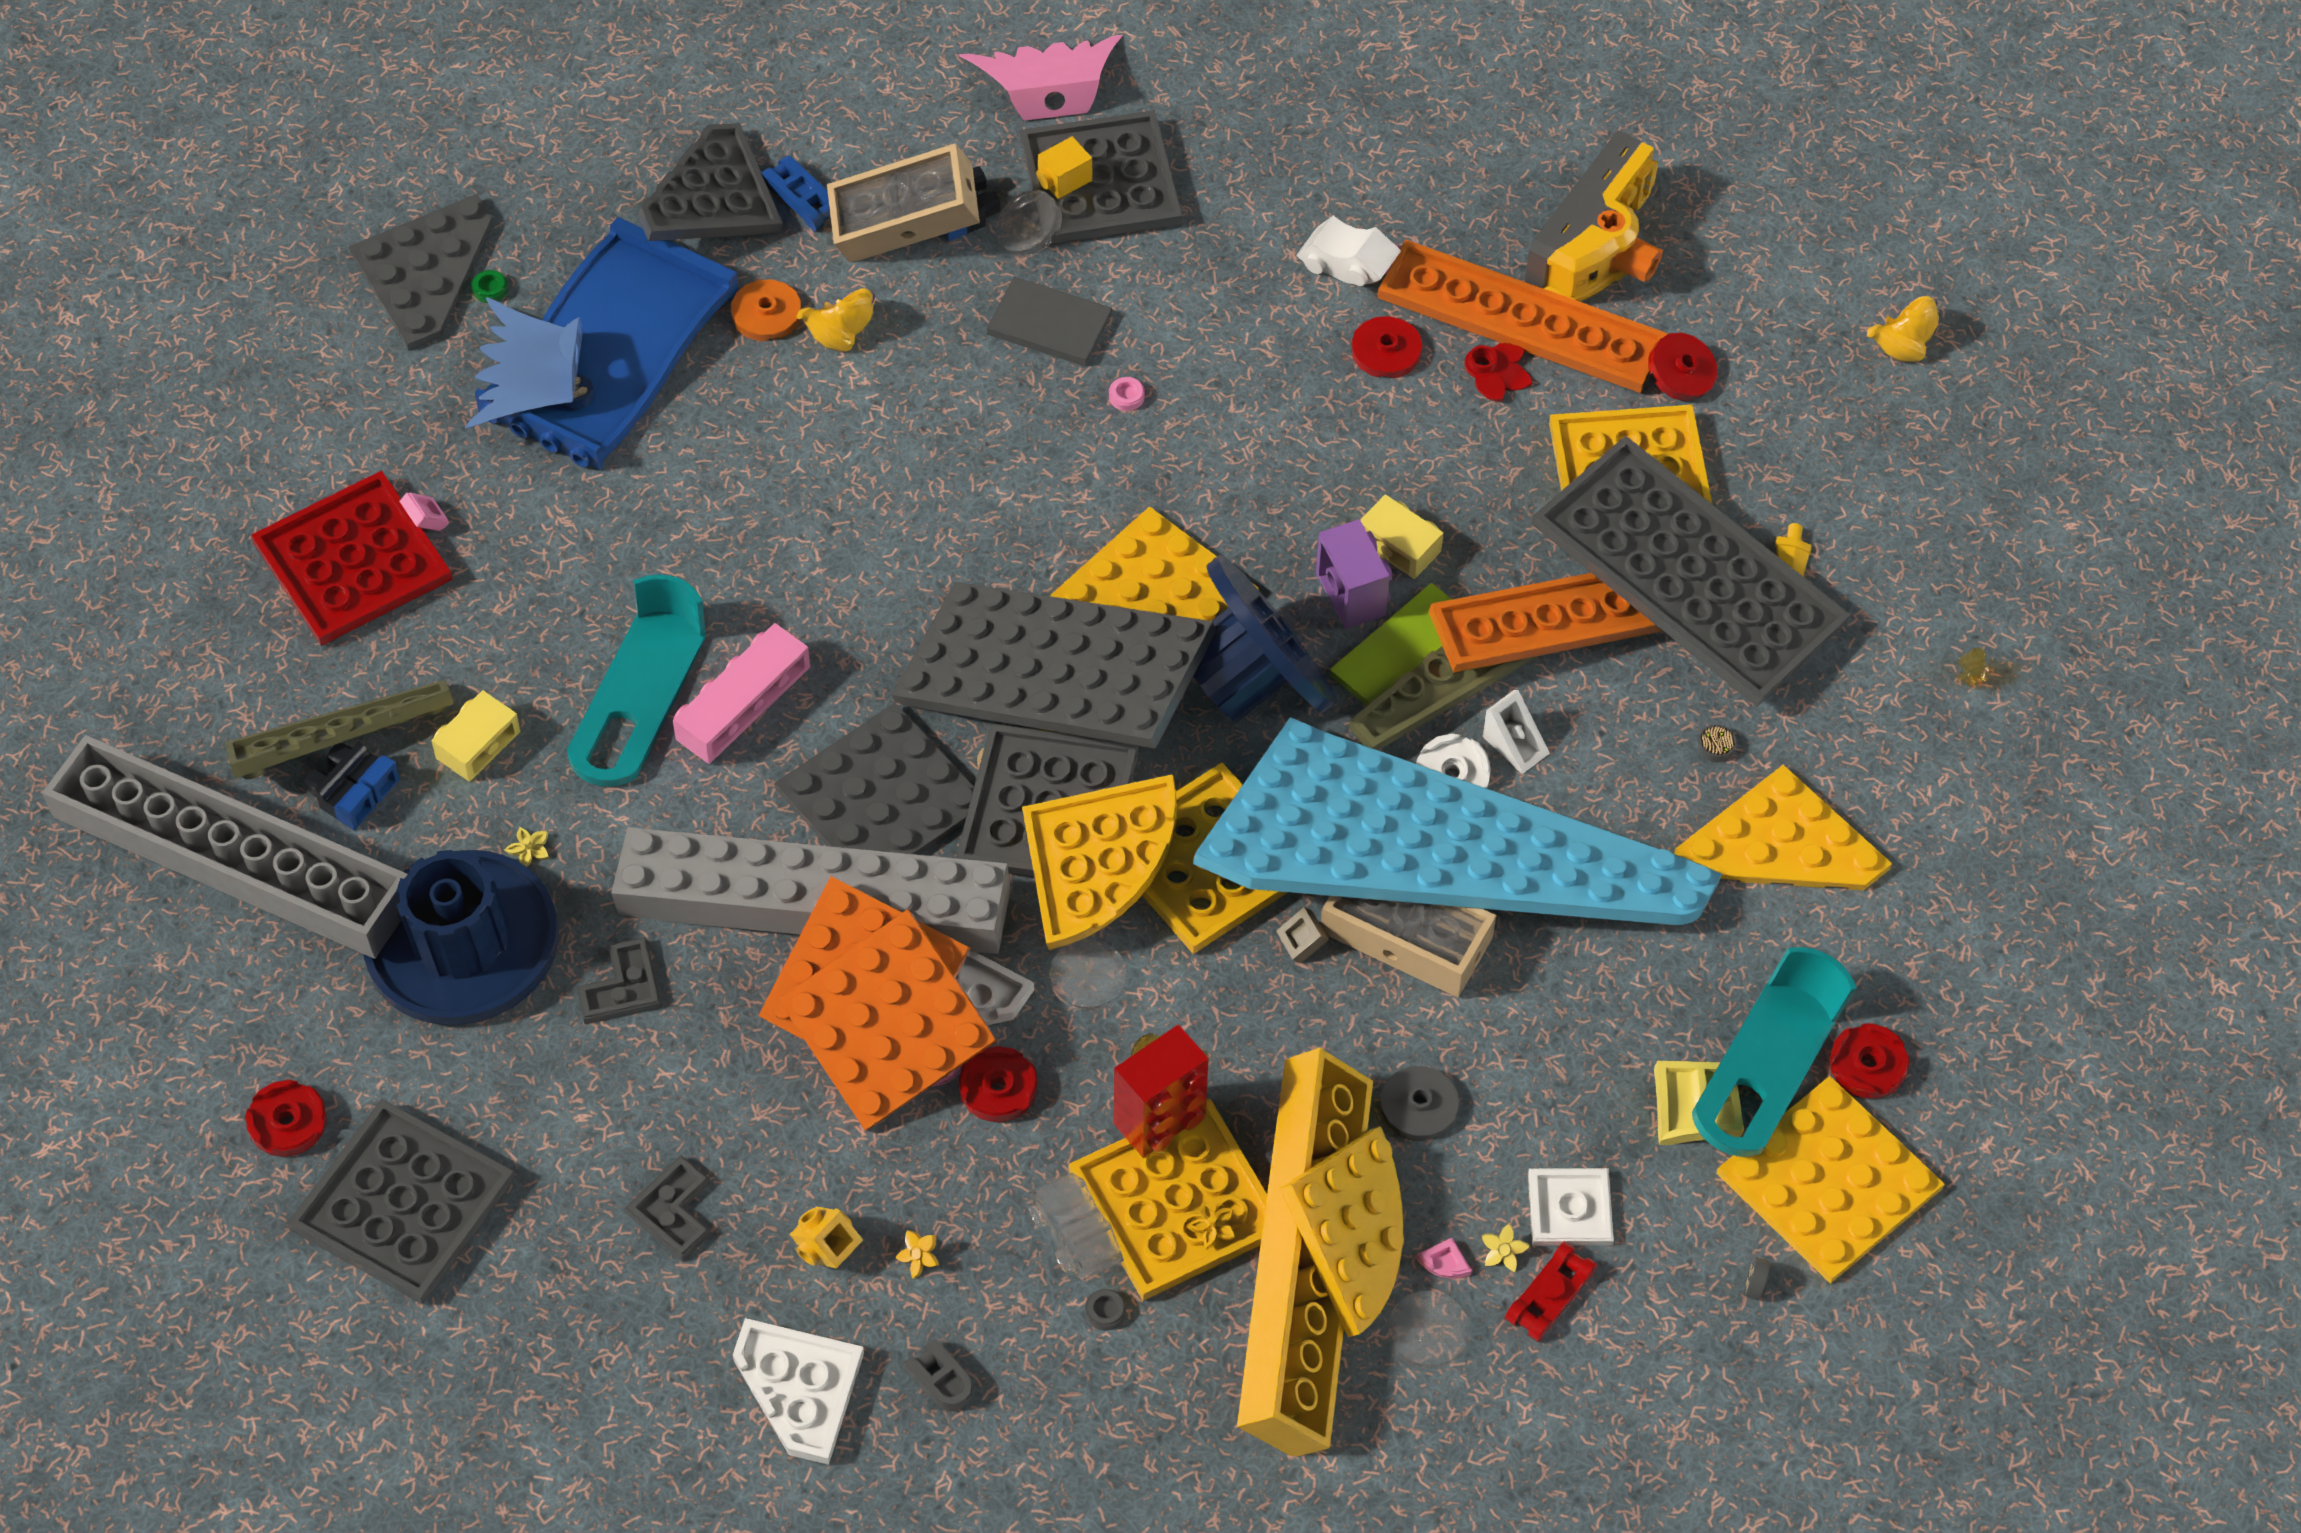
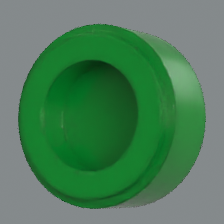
(490, 285)

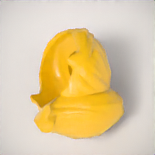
(839, 324)
(1907, 334)

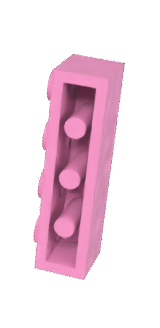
(741, 693)

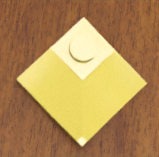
(1678, 1091)

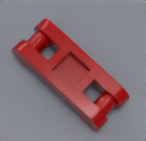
(1551, 1291)

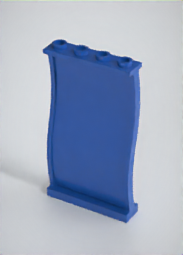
(637, 318)

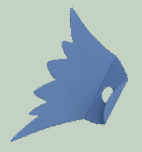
(534, 367)

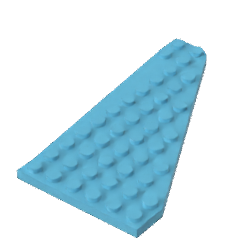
(1381, 828)

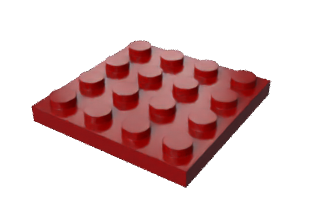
(351, 558)

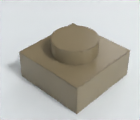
(1302, 935)

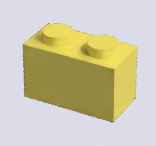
(1403, 536)
(475, 735)

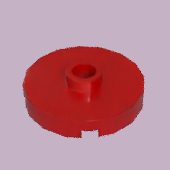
(1382, 359)
(1675, 378)
(1870, 1043)
(994, 1066)
(283, 1100)

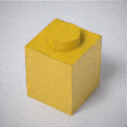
(1064, 167)

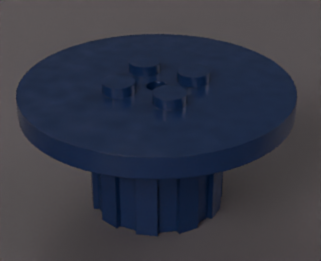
(1254, 651)
(469, 938)

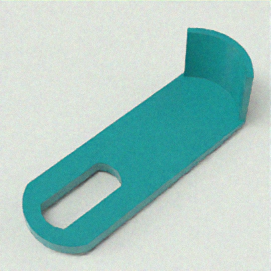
(642, 677)
(1776, 1046)

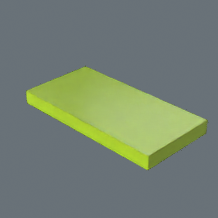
(1391, 649)

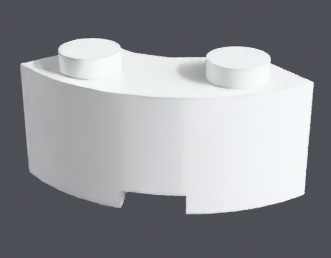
(1348, 252)

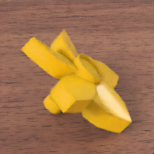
(1213, 1225)
(918, 1252)

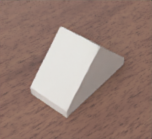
(1514, 732)

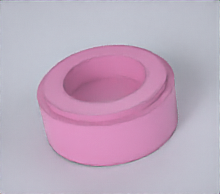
(1126, 393)

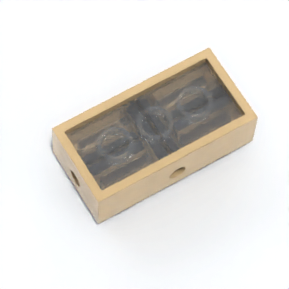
(903, 203)
(1420, 939)

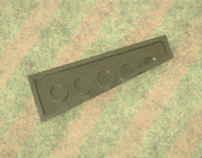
(1423, 696)
(267, 748)

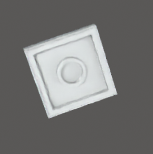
(1570, 1206)

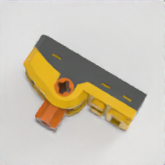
(1595, 228)

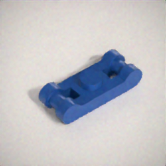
(799, 191)

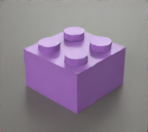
(1353, 573)

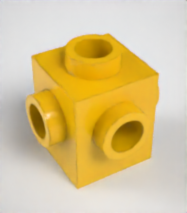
(825, 1237)

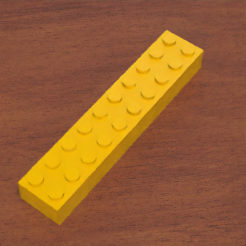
(1293, 1324)

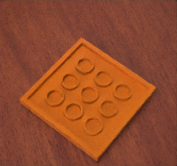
(836, 925)
(887, 1020)

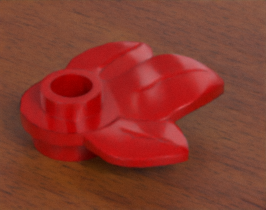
(1500, 373)

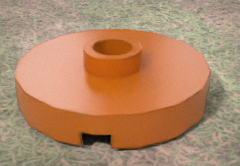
(769, 322)

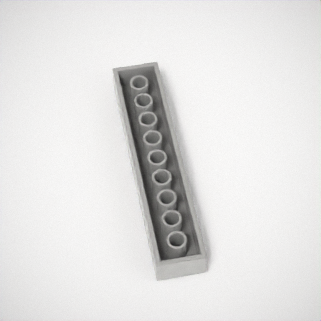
(227, 845)
(779, 883)

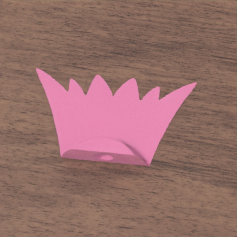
(1059, 69)

